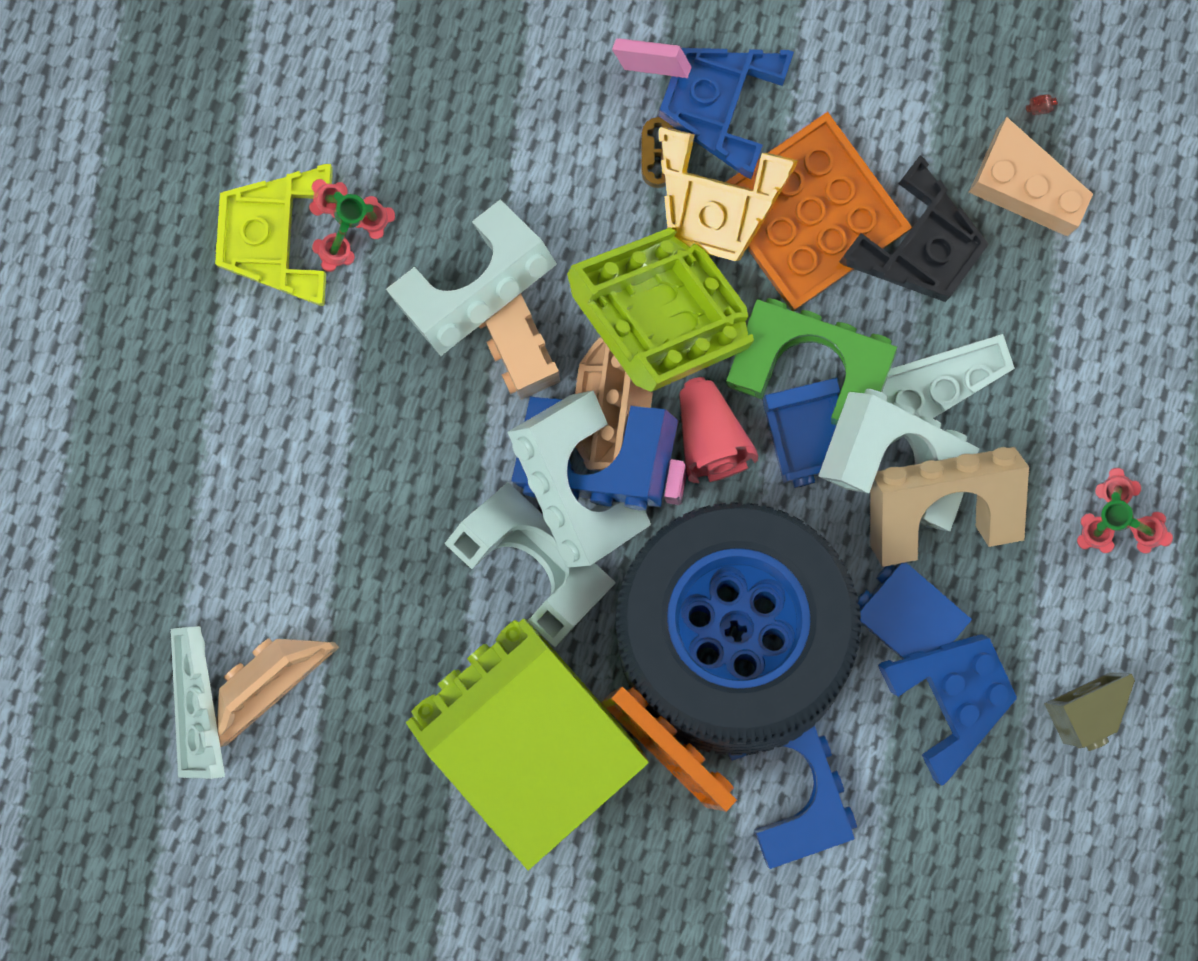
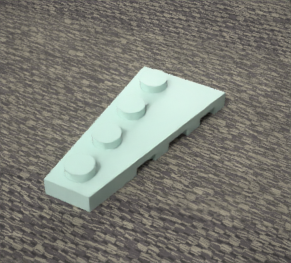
(948, 377)
(195, 718)

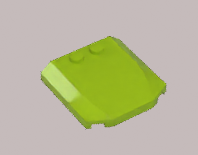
(661, 308)

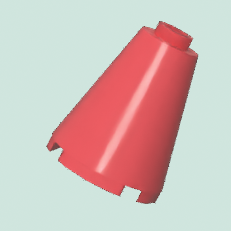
(712, 434)

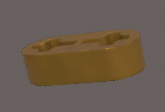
(648, 152)

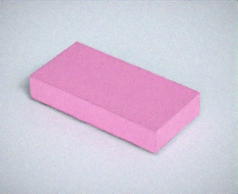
(651, 57)
(675, 482)

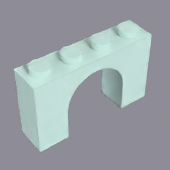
(451, 315)
(866, 431)
(544, 452)
(513, 521)

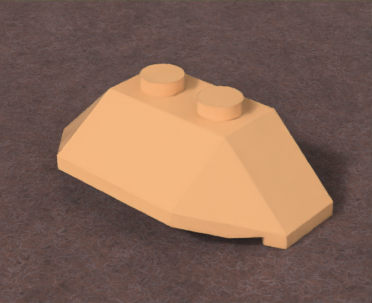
(615, 394)
(265, 681)

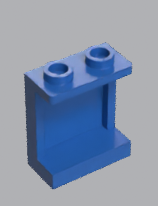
(802, 428)
(910, 612)

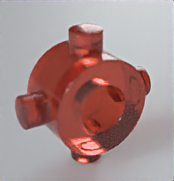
(1041, 104)

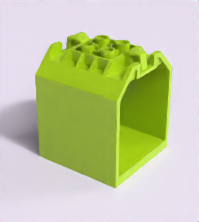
(525, 742)

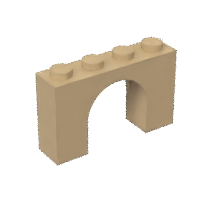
(905, 493)

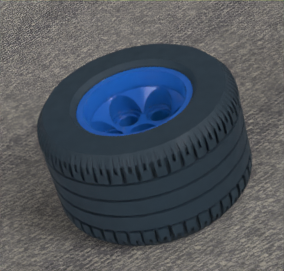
(759, 557)

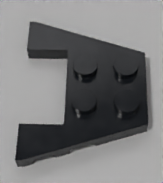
(936, 249)

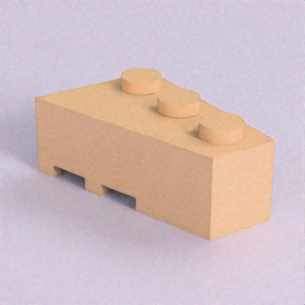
(521, 349)

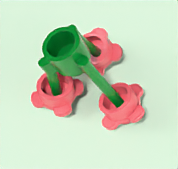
(349, 212)
(1119, 516)

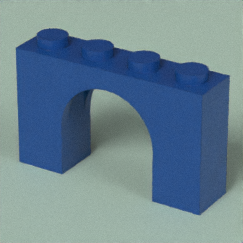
(637, 472)
(820, 822)

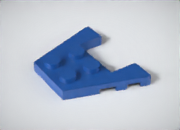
(709, 97)
(969, 690)

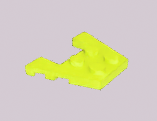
(257, 233)

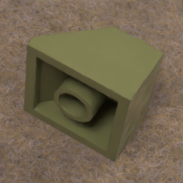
(1092, 710)

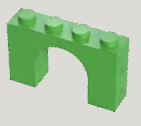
(778, 329)

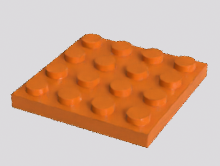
(820, 213)
(681, 760)

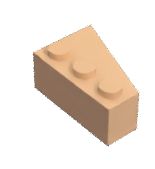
(1030, 182)

